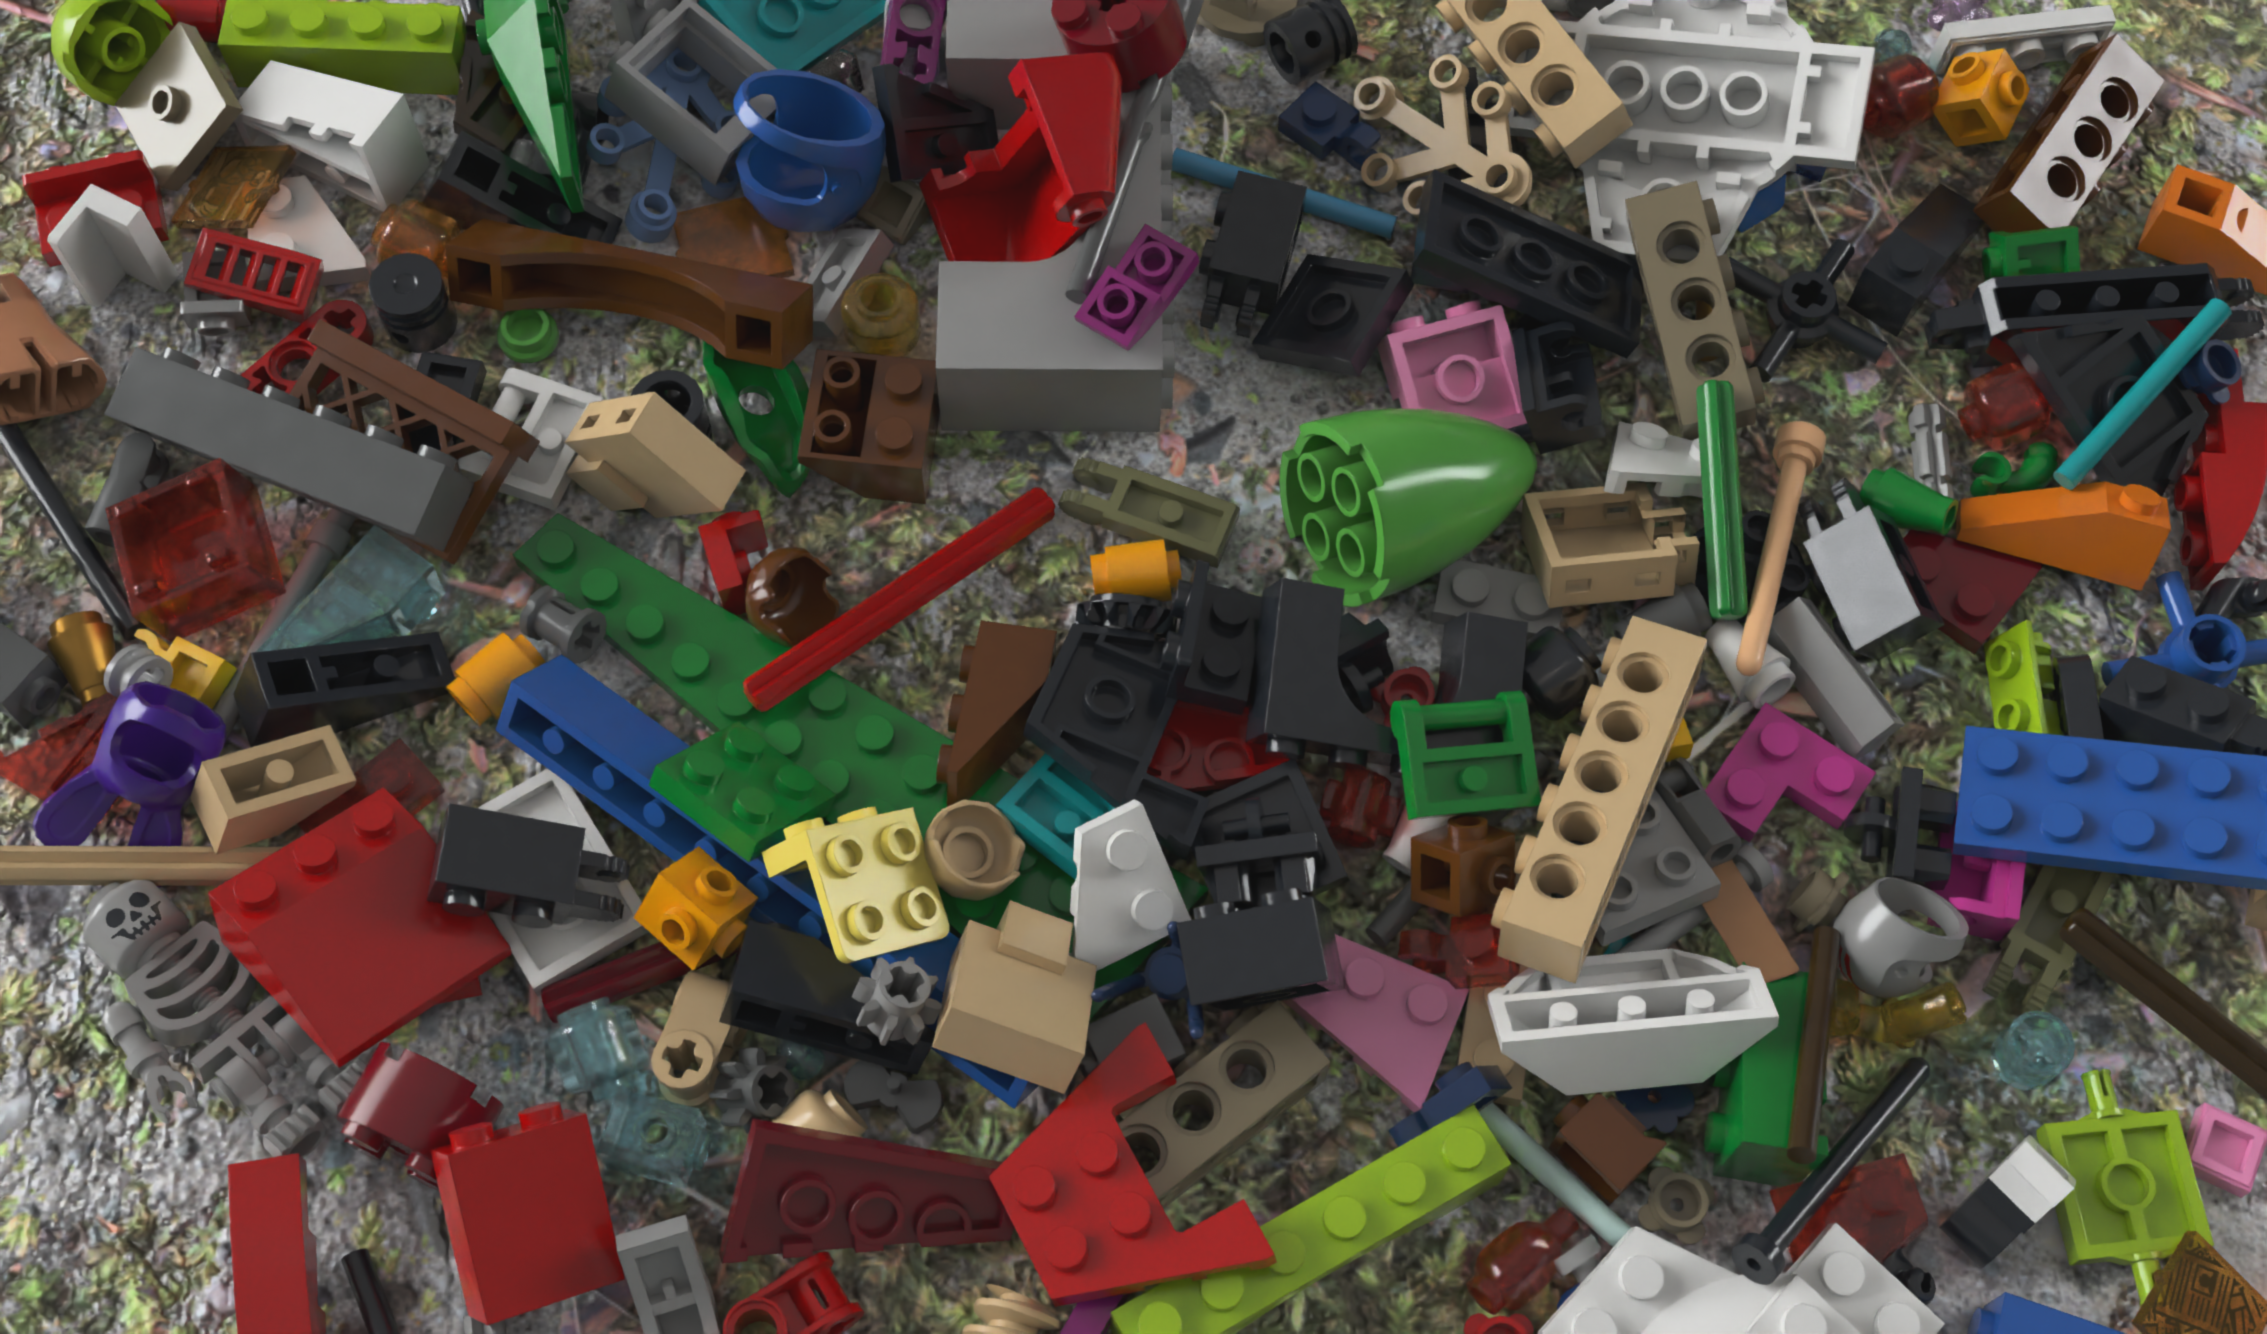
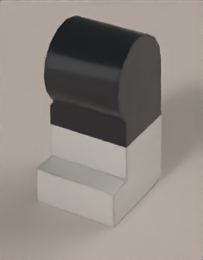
(2008, 1202)

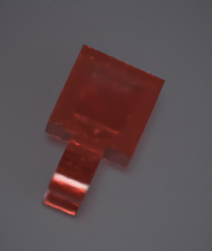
(1465, 955)

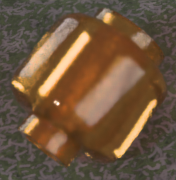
(416, 230)

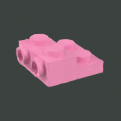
(1455, 364)

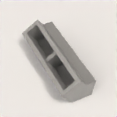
(1832, 680)

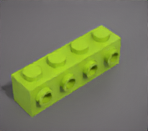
(364, 42)

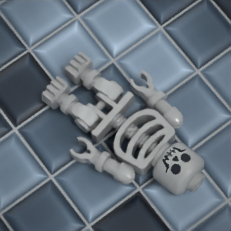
(183, 973)

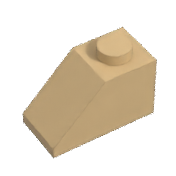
(269, 787)

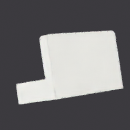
(105, 241)

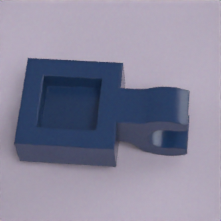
(1328, 123)

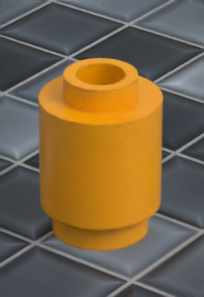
(1137, 570)
(487, 675)

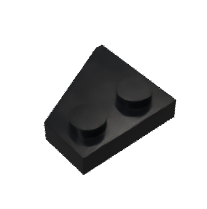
(928, 125)

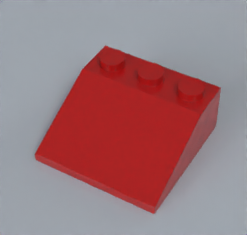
(347, 928)

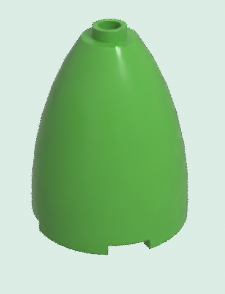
(1398, 494)

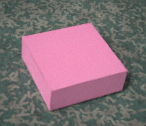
(2225, 1149)

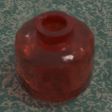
(1900, 96)
(2004, 408)

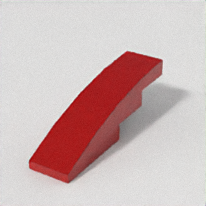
(273, 1248)

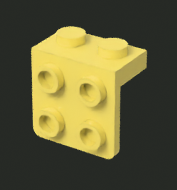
(867, 880)

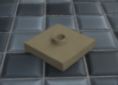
(178, 106)

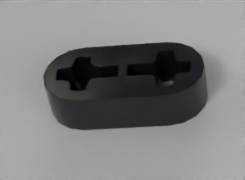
(2076, 696)

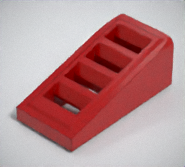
(294, 308)

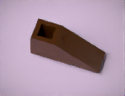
(989, 720)

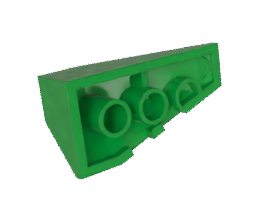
(534, 66)

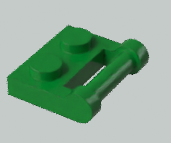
(1468, 776)

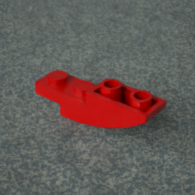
(2222, 484)

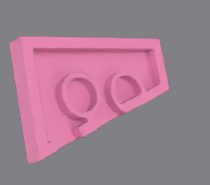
(1387, 1018)

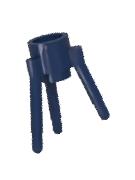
(1163, 976)

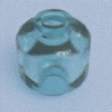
(597, 1049)

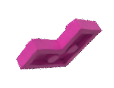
(1788, 760)

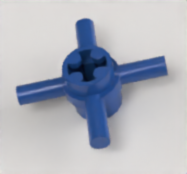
(2198, 646)

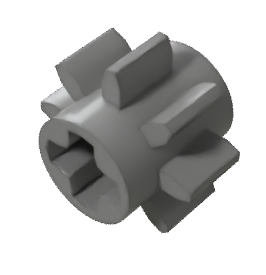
(897, 1000)

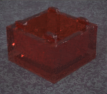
(195, 550)

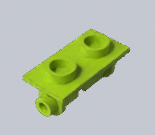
(2017, 677)

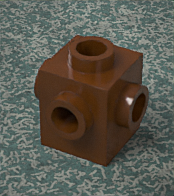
(1462, 865)

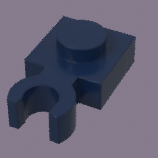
(1458, 1091)

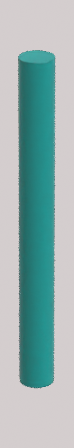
(2142, 394)

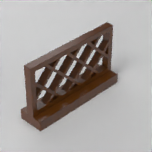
(431, 405)

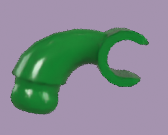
(2033, 474)

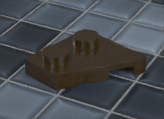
(482, 100)

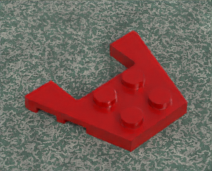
(1090, 1207)

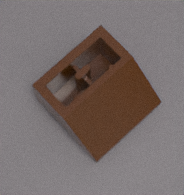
(872, 423)

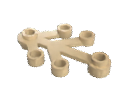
(1449, 145)

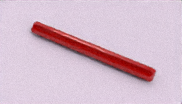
(898, 599)

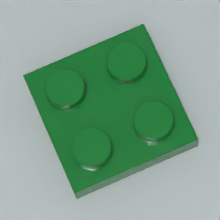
(741, 789)

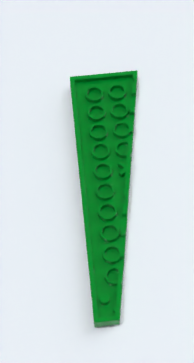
(829, 726)

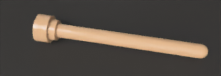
(1797, 452)

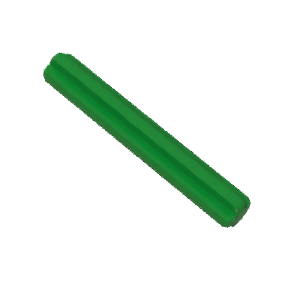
(1721, 501)

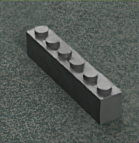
(290, 447)

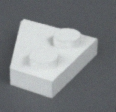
(303, 223)
(1653, 455)

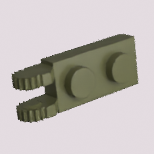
(1152, 510)
(2036, 938)

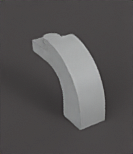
(668, 1279)

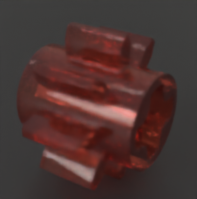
(1359, 808)

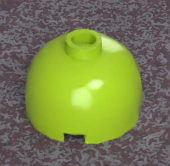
(106, 43)

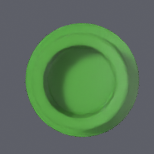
(527, 335)

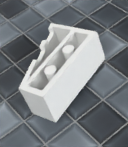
(340, 129)

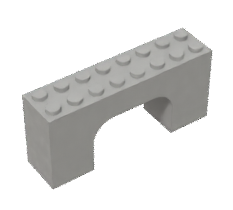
(1006, 328)

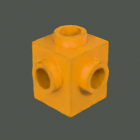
(1980, 97)
(696, 909)

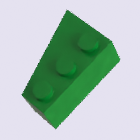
(1757, 1100)

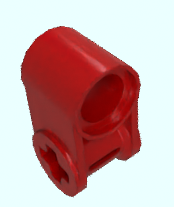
(792, 1304)

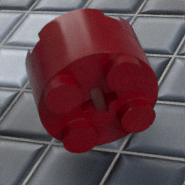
(1139, 34)
(410, 1110)

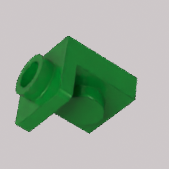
(2031, 252)

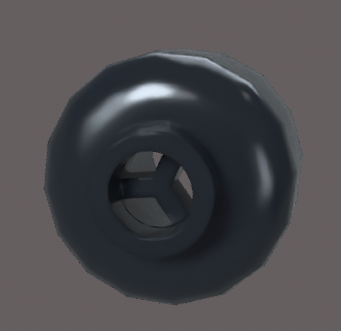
(1557, 672)

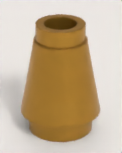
(83, 650)

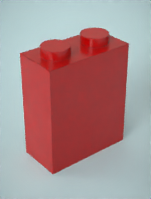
(526, 1212)

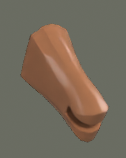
(39, 362)

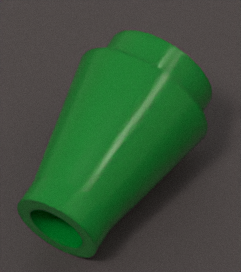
(1909, 501)

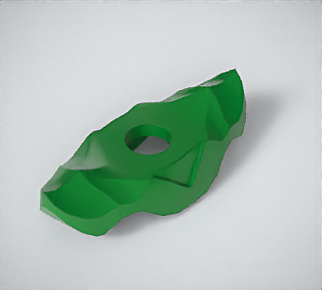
(768, 438)

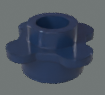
(2212, 371)

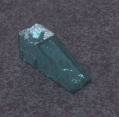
(370, 594)

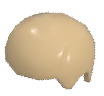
(973, 850)

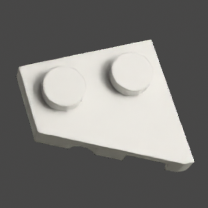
(1121, 887)

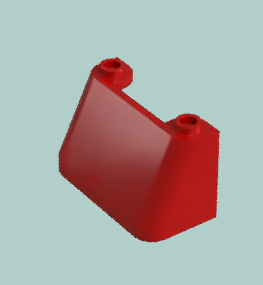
(1046, 173)

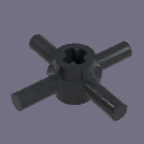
(1805, 310)

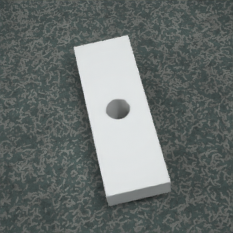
(2026, 37)

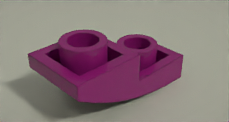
(1139, 288)

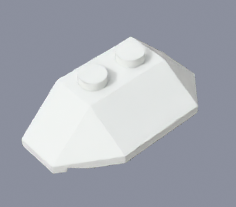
(1632, 1020)

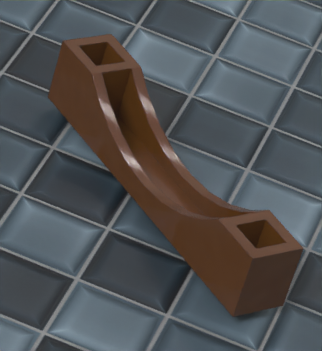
(732, 309)

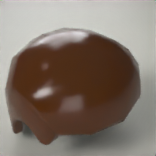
(789, 596)

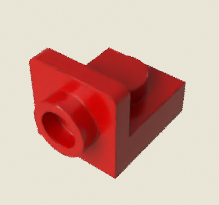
(726, 548)

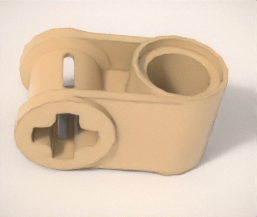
(696, 1037)

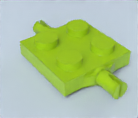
(2131, 1184)

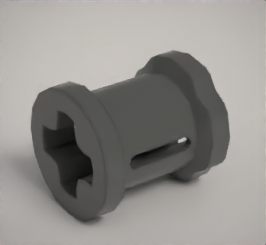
(563, 624)

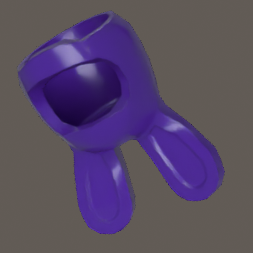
(144, 755)

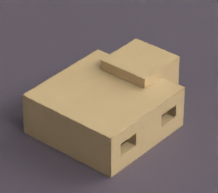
(650, 458)
(1602, 554)
(1018, 998)

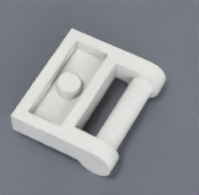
(550, 421)

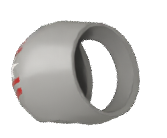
(1884, 951)

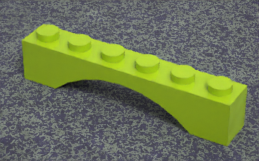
(1330, 1230)

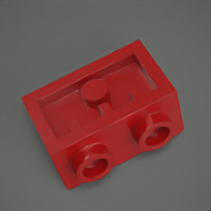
(119, 173)

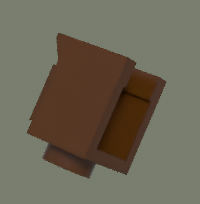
(1603, 1144)

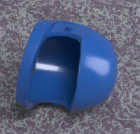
(816, 157)

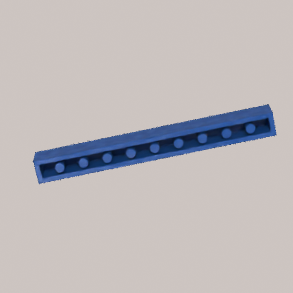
(610, 755)

